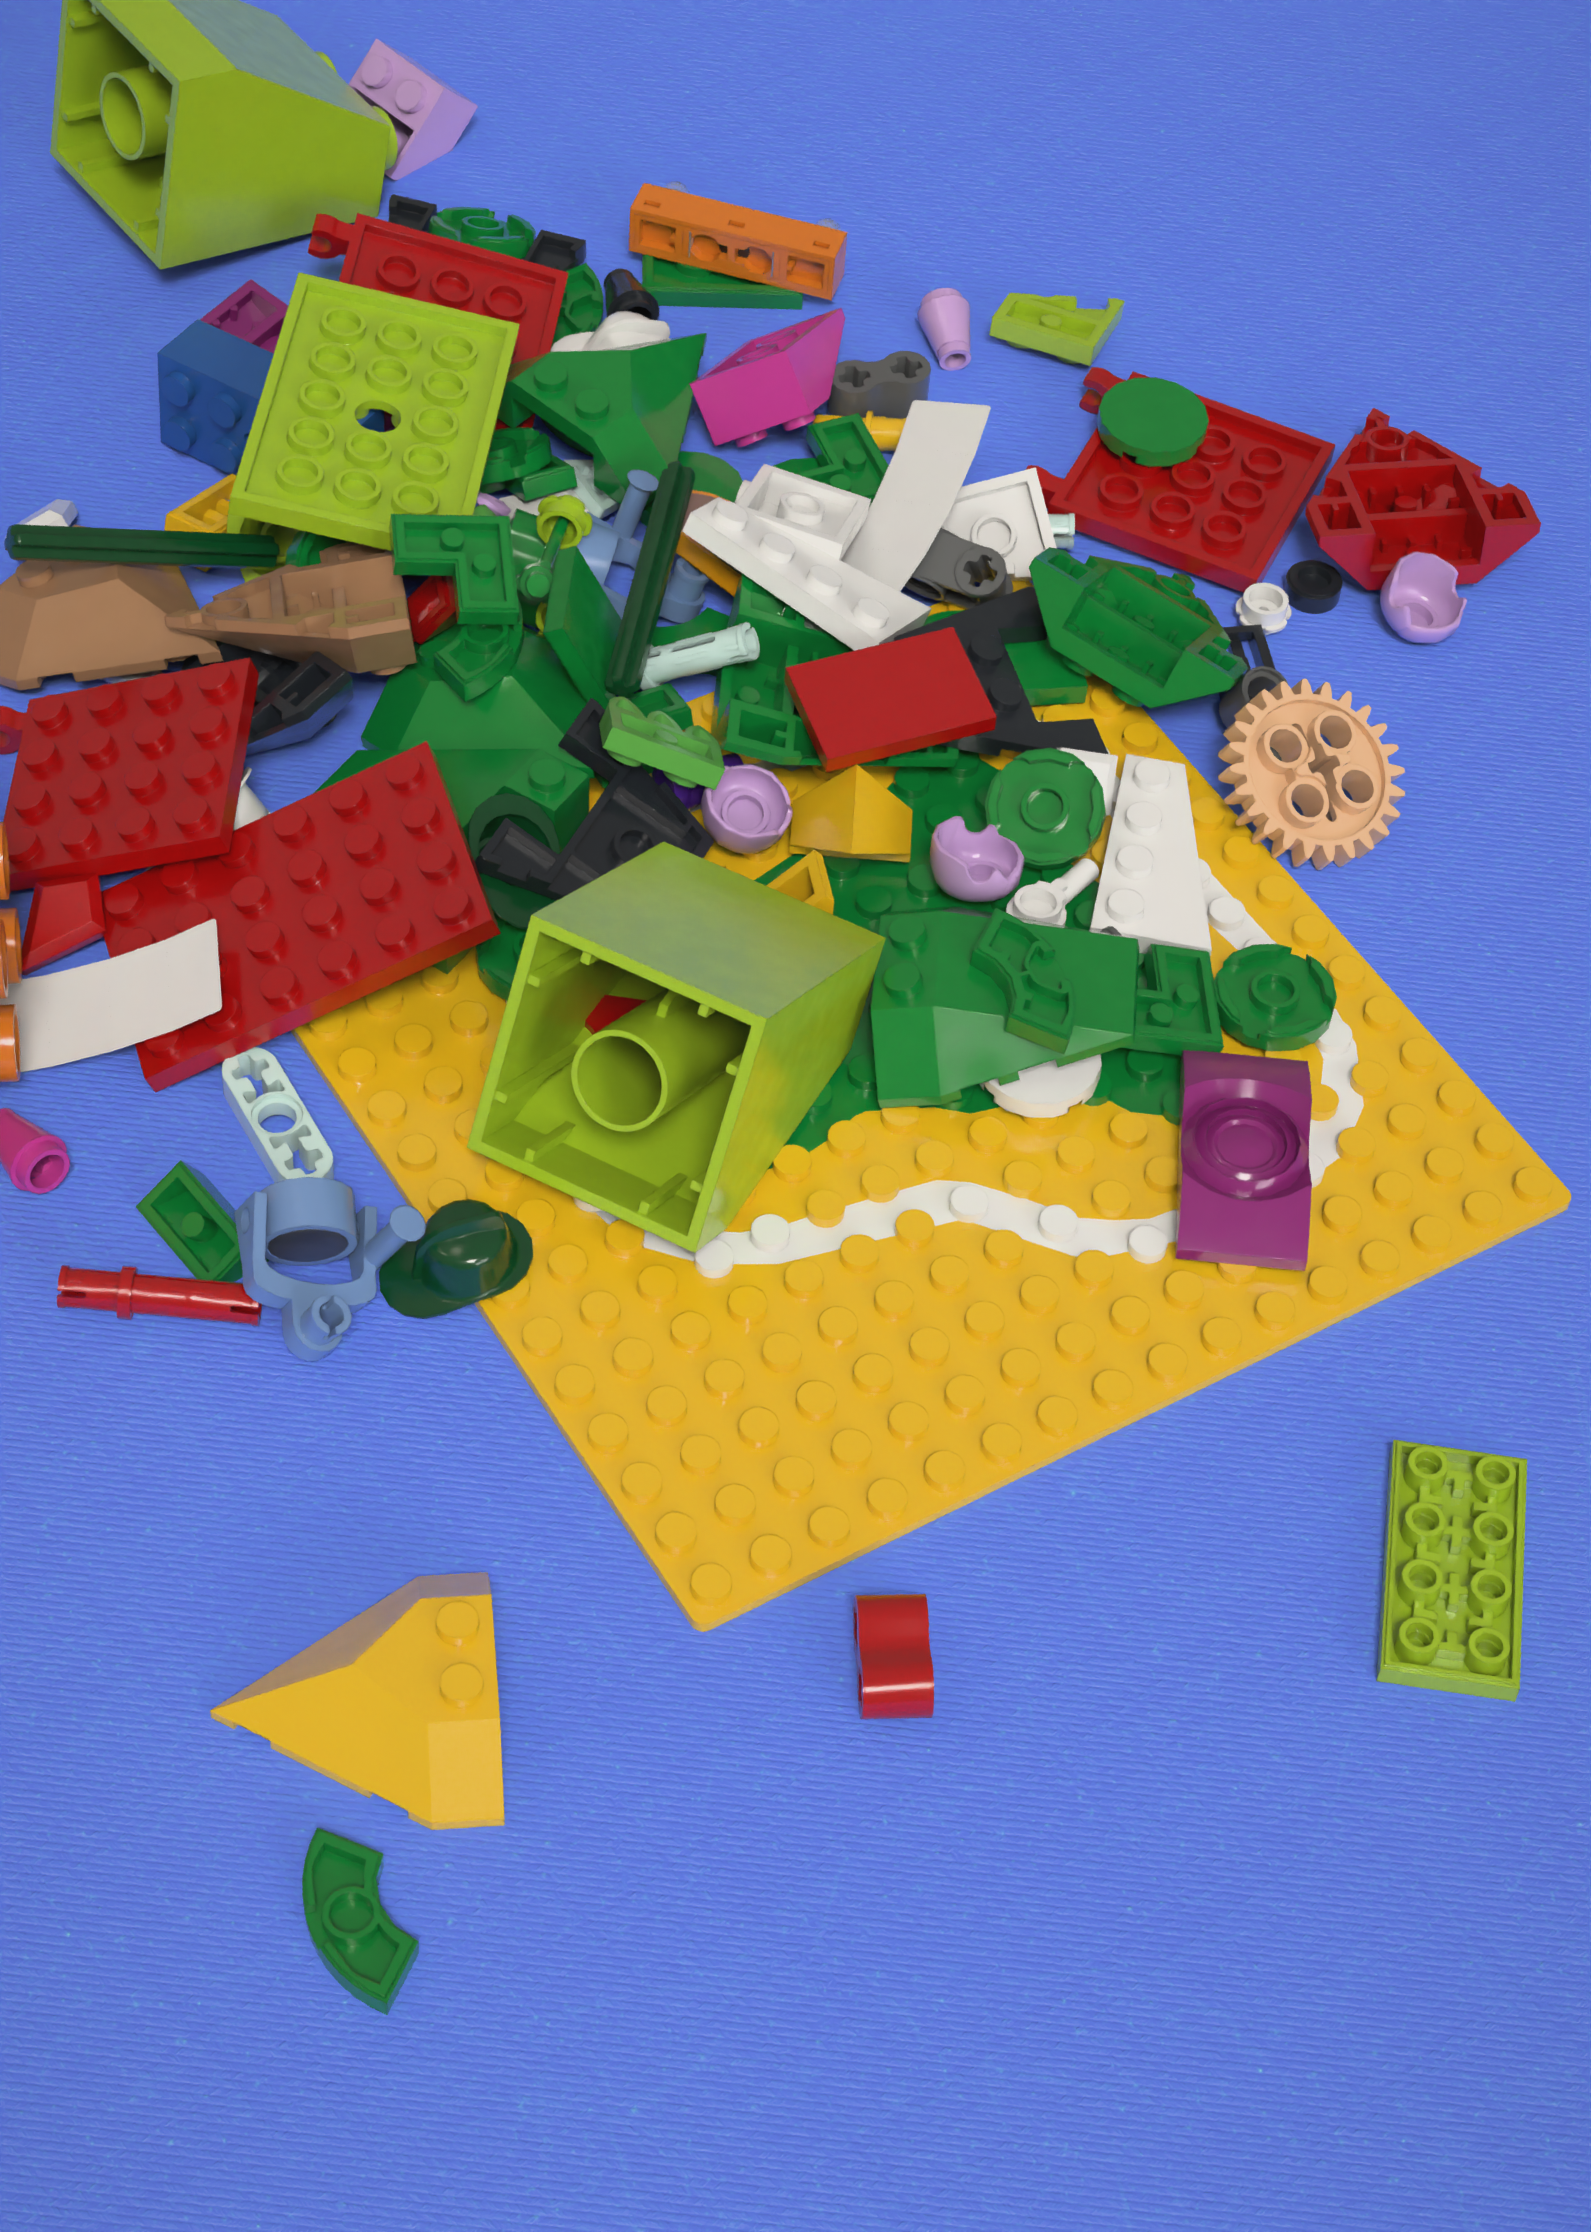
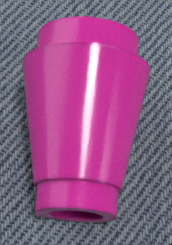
(29, 1152)

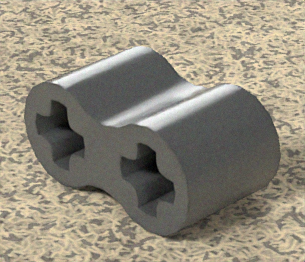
(880, 386)

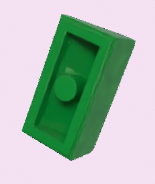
(195, 1223)

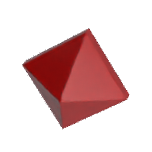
(432, 607)

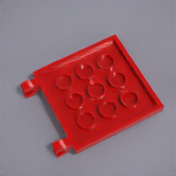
(447, 274)
(1208, 515)
(127, 773)

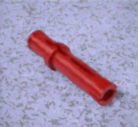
(155, 1295)

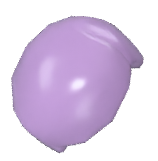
(1422, 598)
(746, 809)
(974, 863)

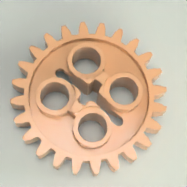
(1311, 774)

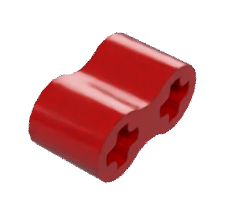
(893, 1656)

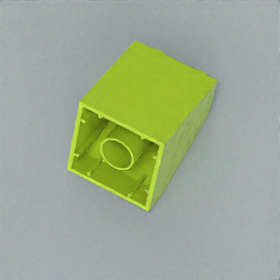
(210, 126)
(703, 1081)

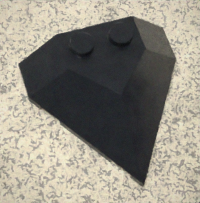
(290, 695)

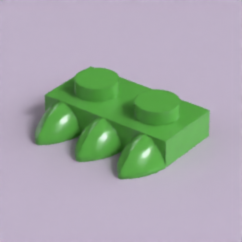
(659, 742)

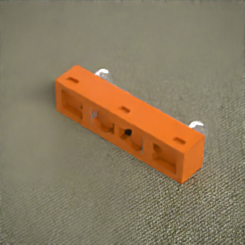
(738, 240)

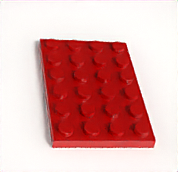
(311, 908)

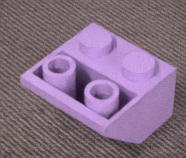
(420, 105)

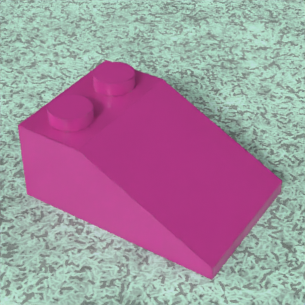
(771, 381)

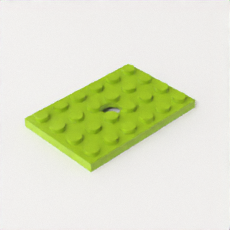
(362, 351)

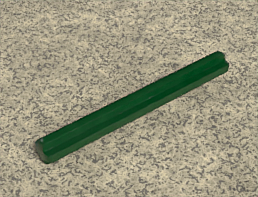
(140, 547)
(650, 580)

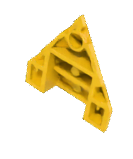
(396, 1703)

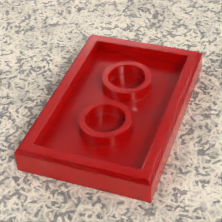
(889, 699)

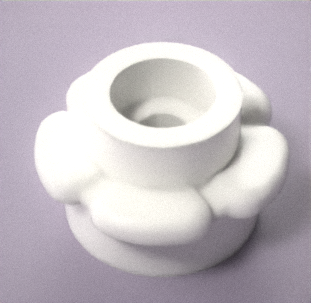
(1265, 606)

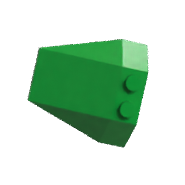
(753, 703)
(946, 1021)

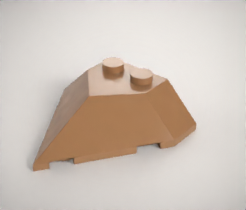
(341, 607)
(93, 622)

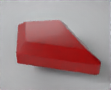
(62, 919)

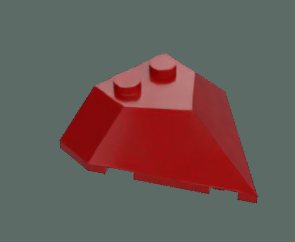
(1413, 495)

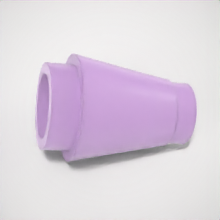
(946, 324)

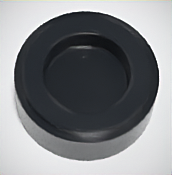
(1313, 586)

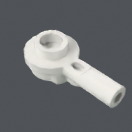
(1047, 900)

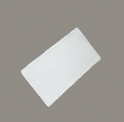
(917, 489)
(118, 999)

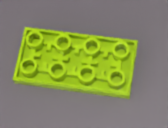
(1453, 1571)

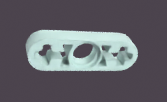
(277, 1099)

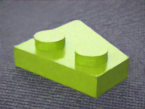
(1056, 325)

